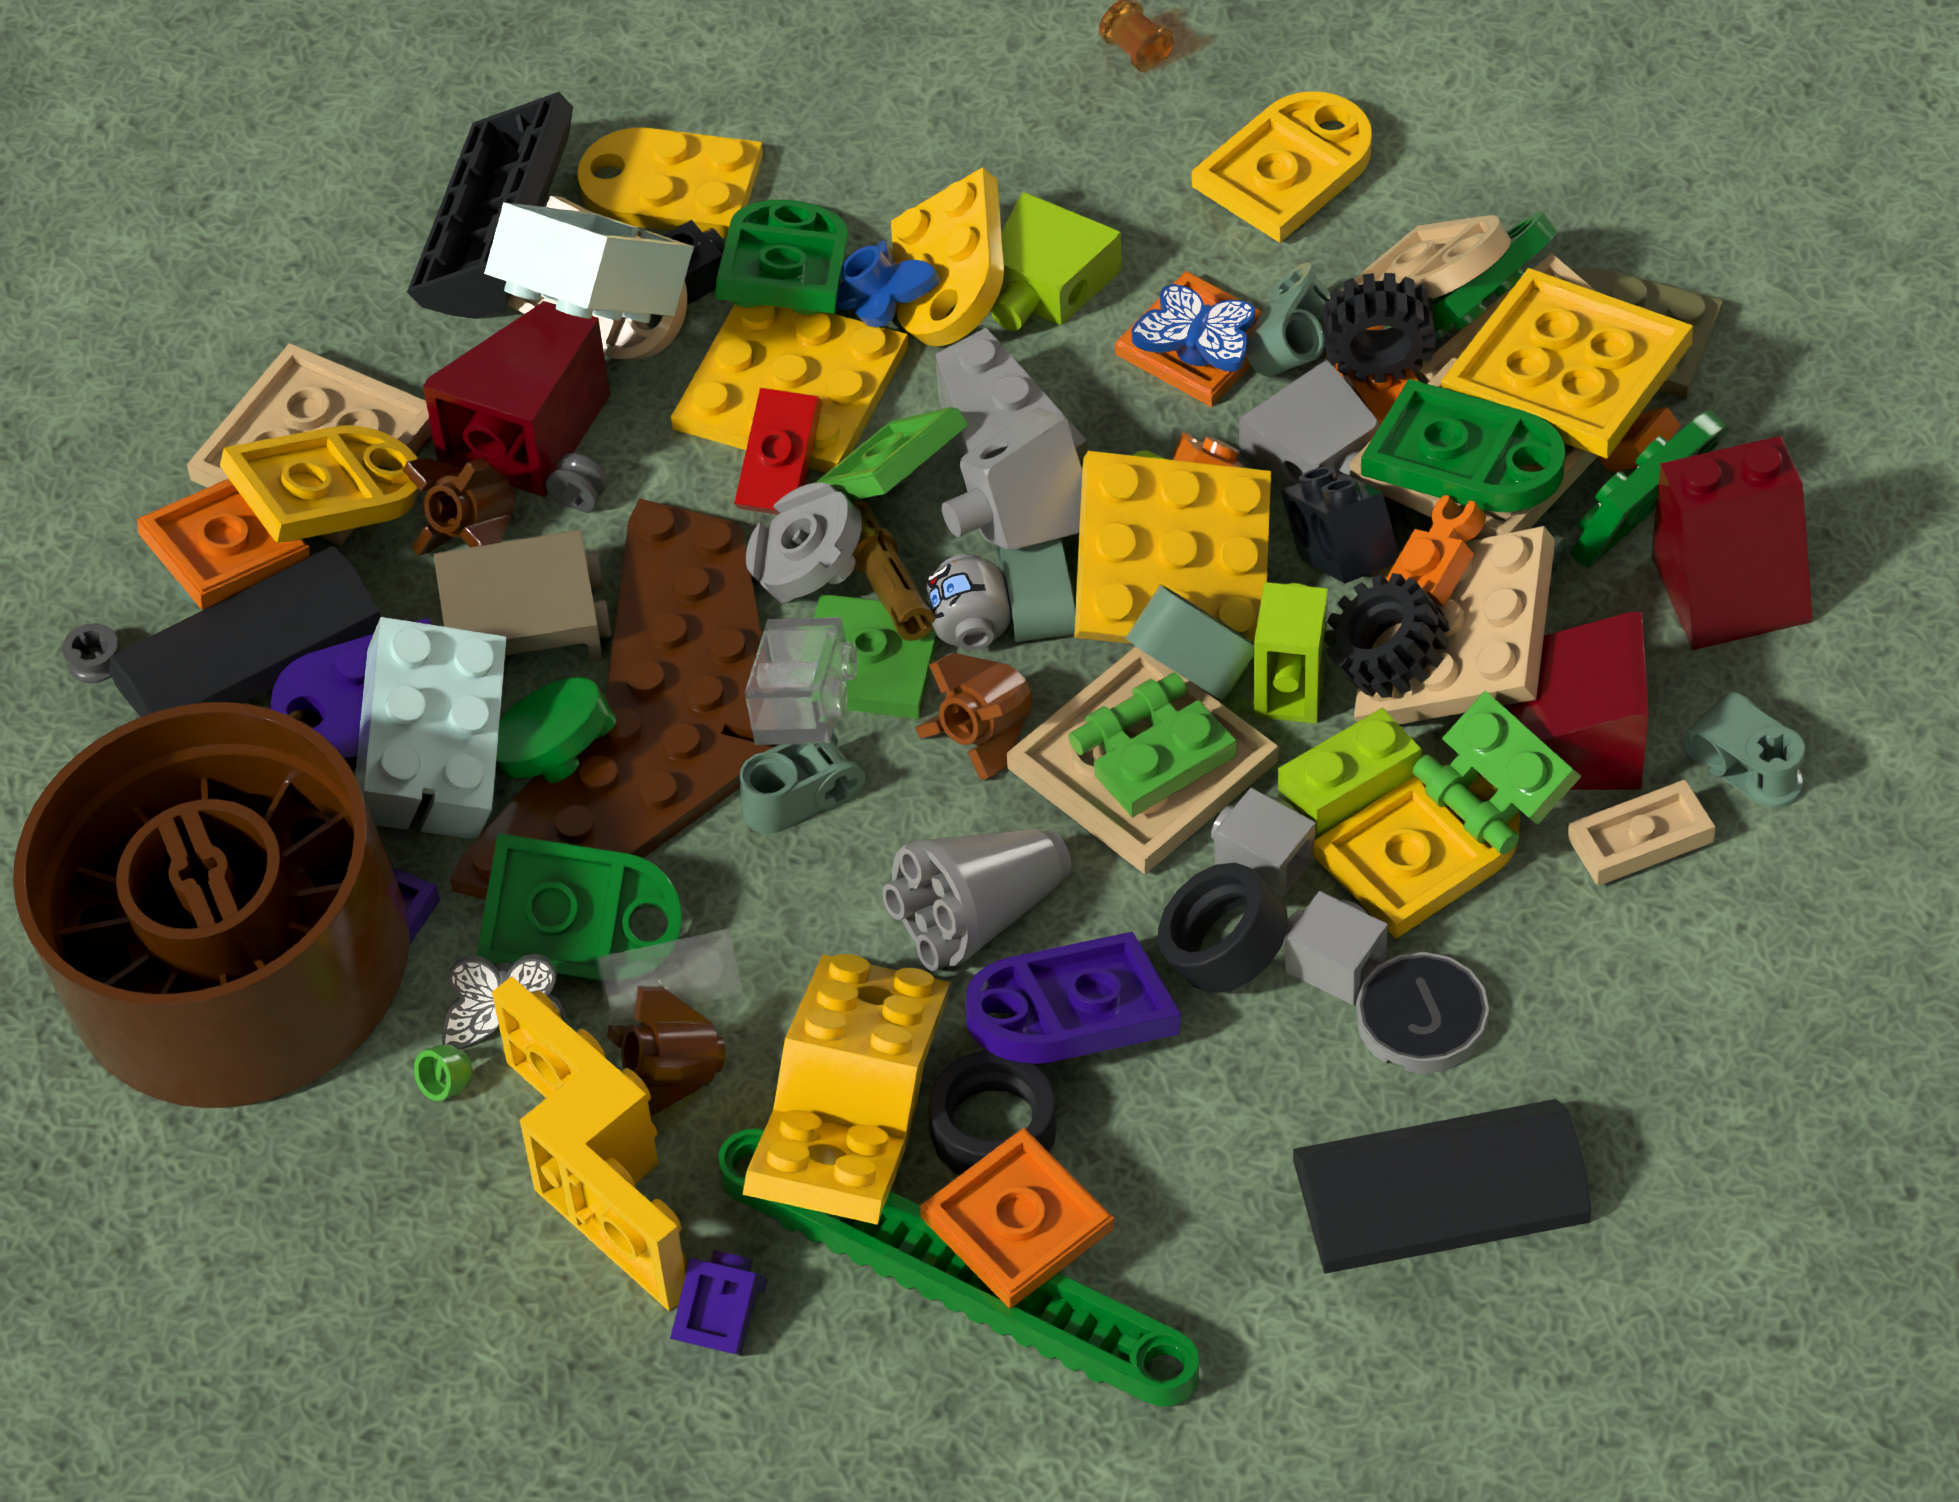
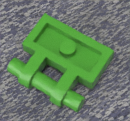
(1510, 758)
(1161, 759)

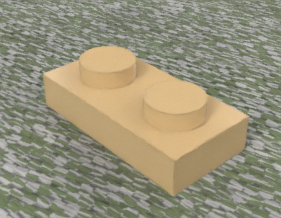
(1641, 832)

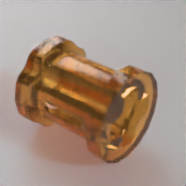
(1136, 34)

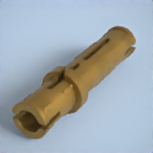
(889, 578)

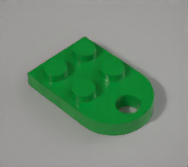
(783, 257)
(1466, 302)
(1465, 450)
(1630, 499)
(569, 904)

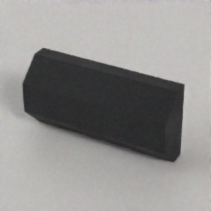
(502, 161)
(248, 638)
(1443, 1185)

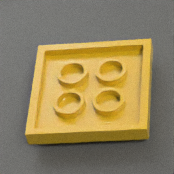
(794, 353)
(1571, 359)
(1174, 527)

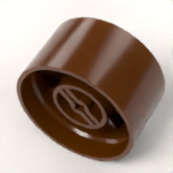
(193, 806)

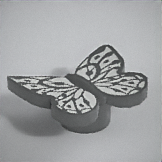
(473, 980)

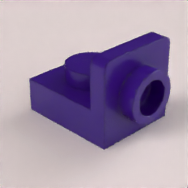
(717, 1303)

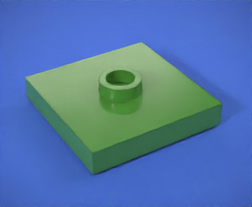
(894, 453)
(890, 669)

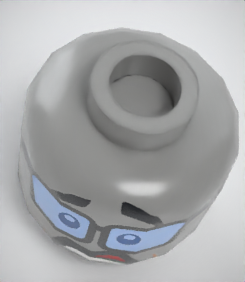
(968, 600)

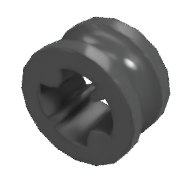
(577, 482)
(83, 639)

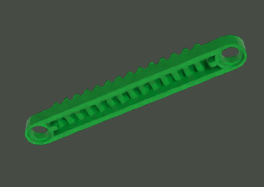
(1057, 1318)

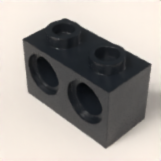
(1340, 524)

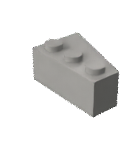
(989, 391)

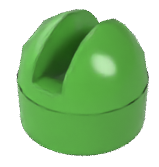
(440, 1063)

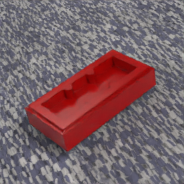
(777, 448)

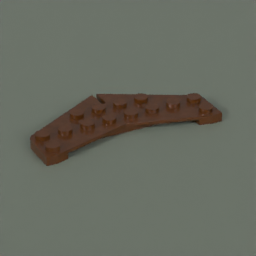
(678, 697)

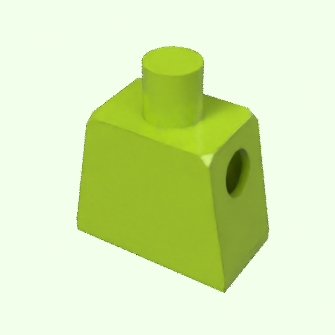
(1052, 262)

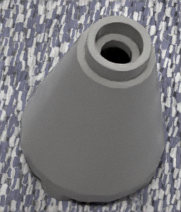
(971, 888)

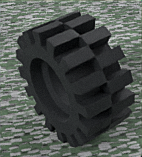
(1379, 304)
(1402, 655)

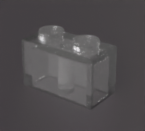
(800, 680)
(694, 969)

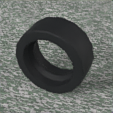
(1245, 950)
(978, 1074)

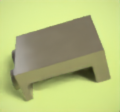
(526, 591)

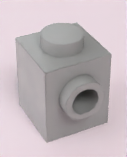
(1265, 837)
(1334, 946)

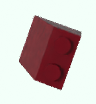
(521, 396)
(1733, 542)
(1594, 701)

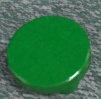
(551, 729)

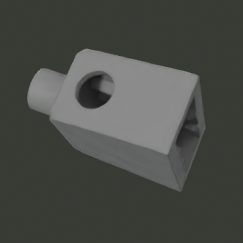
(1307, 427)
(1020, 485)

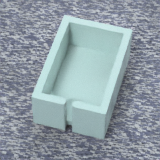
(587, 263)
(430, 726)

